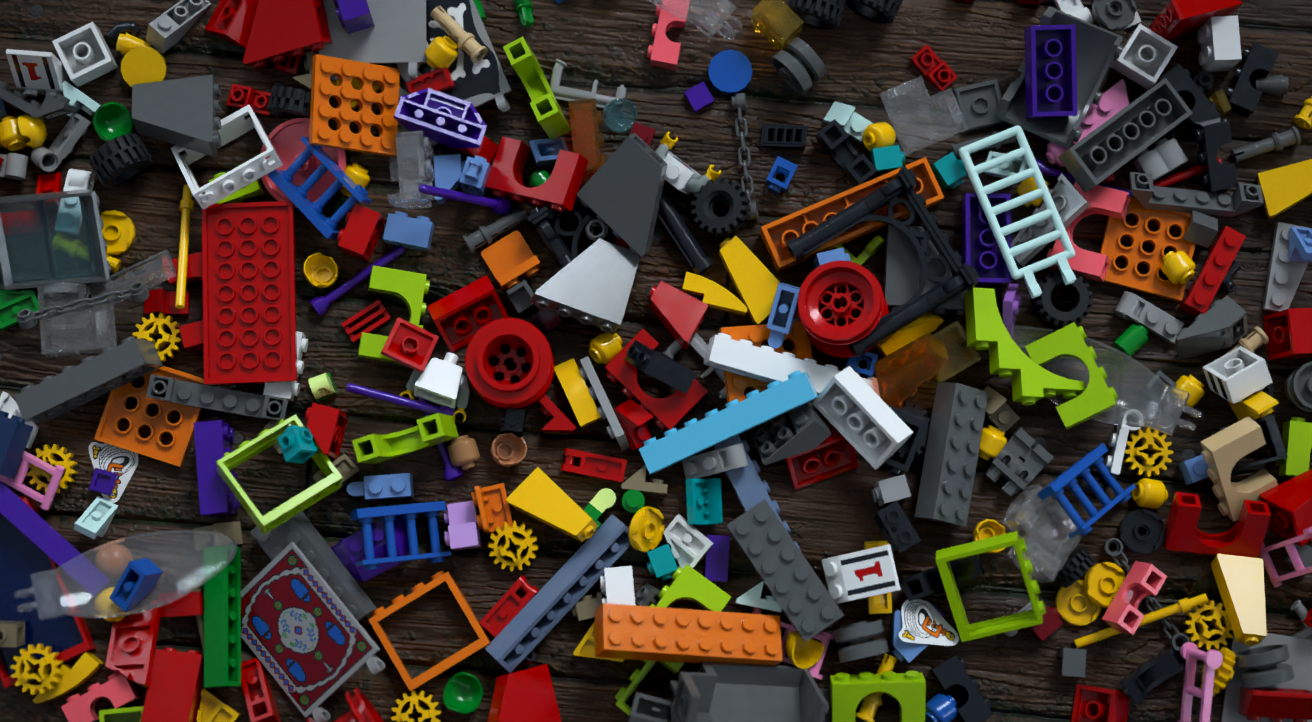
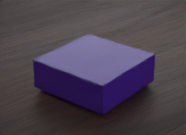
(699, 97)
(103, 481)

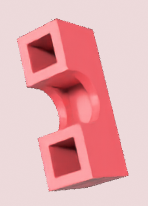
(665, 52)
(1140, 582)
(83, 708)

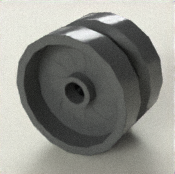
(798, 65)
(1299, 388)
(859, 636)
(1265, 666)

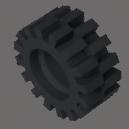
(1075, 567)

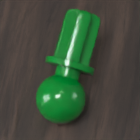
(524, 10)

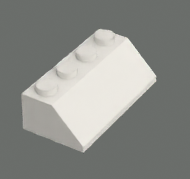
(862, 417)

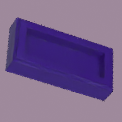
(717, 559)

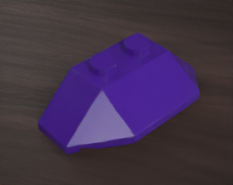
(441, 118)
(352, 549)

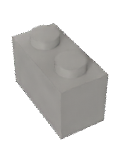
(891, 490)

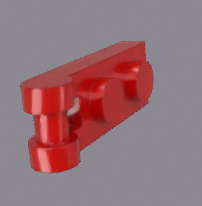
(595, 465)
(508, 606)

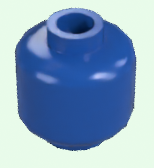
(941, 709)

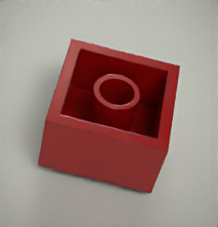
(361, 233)

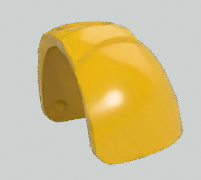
(803, 653)

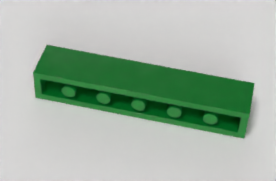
(223, 627)

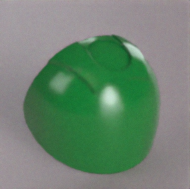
(112, 121)
(463, 693)

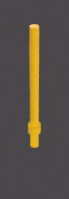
(186, 209)
(1183, 605)

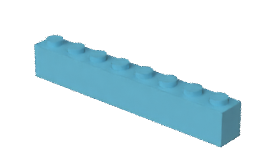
(729, 422)

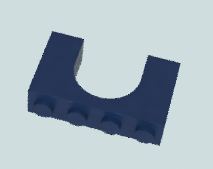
(13, 441)

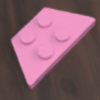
(1110, 104)

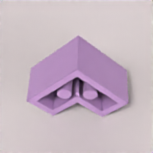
(463, 527)

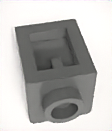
(647, 595)

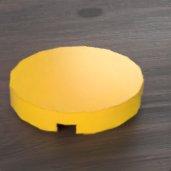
(143, 65)
(117, 231)
(646, 529)
(1103, 583)
(1075, 605)

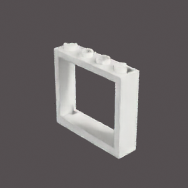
(239, 177)

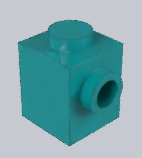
(887, 159)
(949, 171)
(661, 562)

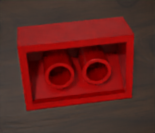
(233, 21)
(466, 311)
(327, 428)
(826, 460)
(1275, 704)
(1099, 705)

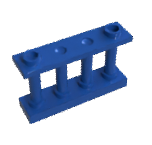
(299, 194)
(1068, 480)
(409, 513)

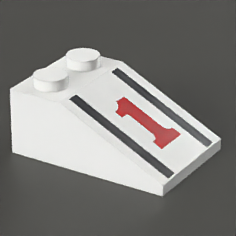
(37, 72)
(861, 574)

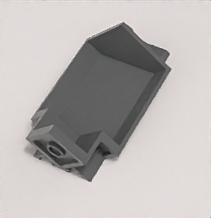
(748, 694)

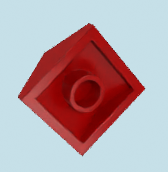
(409, 345)

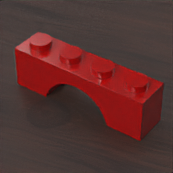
(1213, 271)

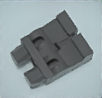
(1032, 462)

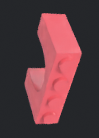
(1104, 202)

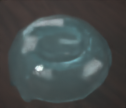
(619, 115)

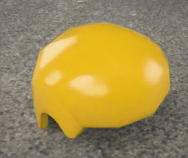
(32, 128)
(320, 270)
(987, 529)

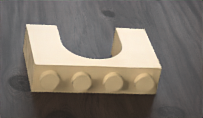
(1222, 453)

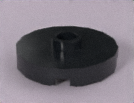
(1152, 526)

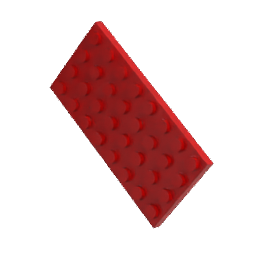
(249, 293)

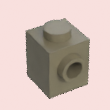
(12, 633)

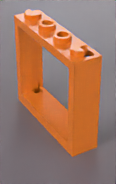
(401, 601)

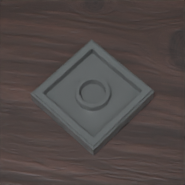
(979, 104)

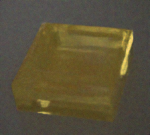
(1221, 102)

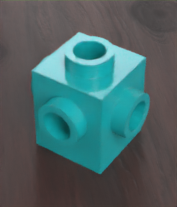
(297, 444)

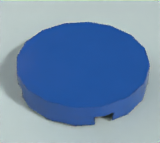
(730, 72)

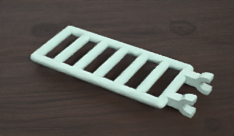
(1042, 191)

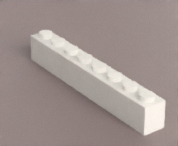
(766, 365)

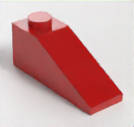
(258, 692)

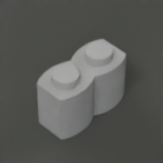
(1161, 160)

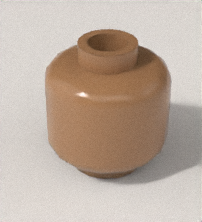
(463, 452)

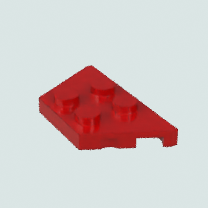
(133, 646)

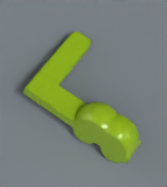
(869, 251)

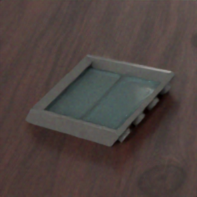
(51, 240)

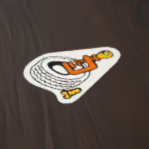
(114, 460)
(925, 625)

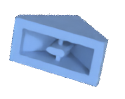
(547, 150)

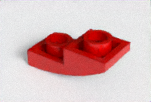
(932, 68)
(242, 96)
(185, 606)

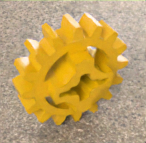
(160, 328)
(1147, 443)
(48, 456)
(521, 542)
(1203, 631)
(1224, 672)
(43, 676)
(415, 703)

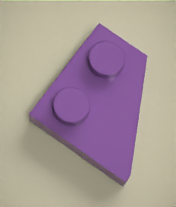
(1011, 305)

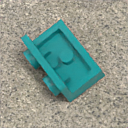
(704, 501)

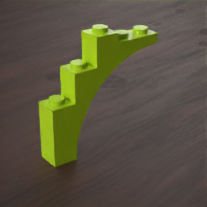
(987, 331)

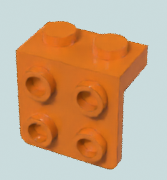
(511, 260)
(492, 506)

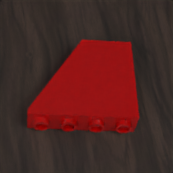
(1187, 16)
(285, 30)
(525, 697)

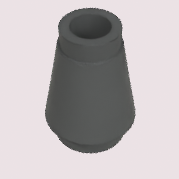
(1272, 85)
(594, 225)

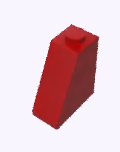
(677, 312)

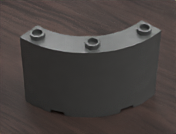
(1094, 56)

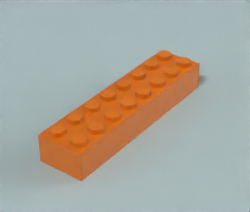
(798, 223)
(686, 635)

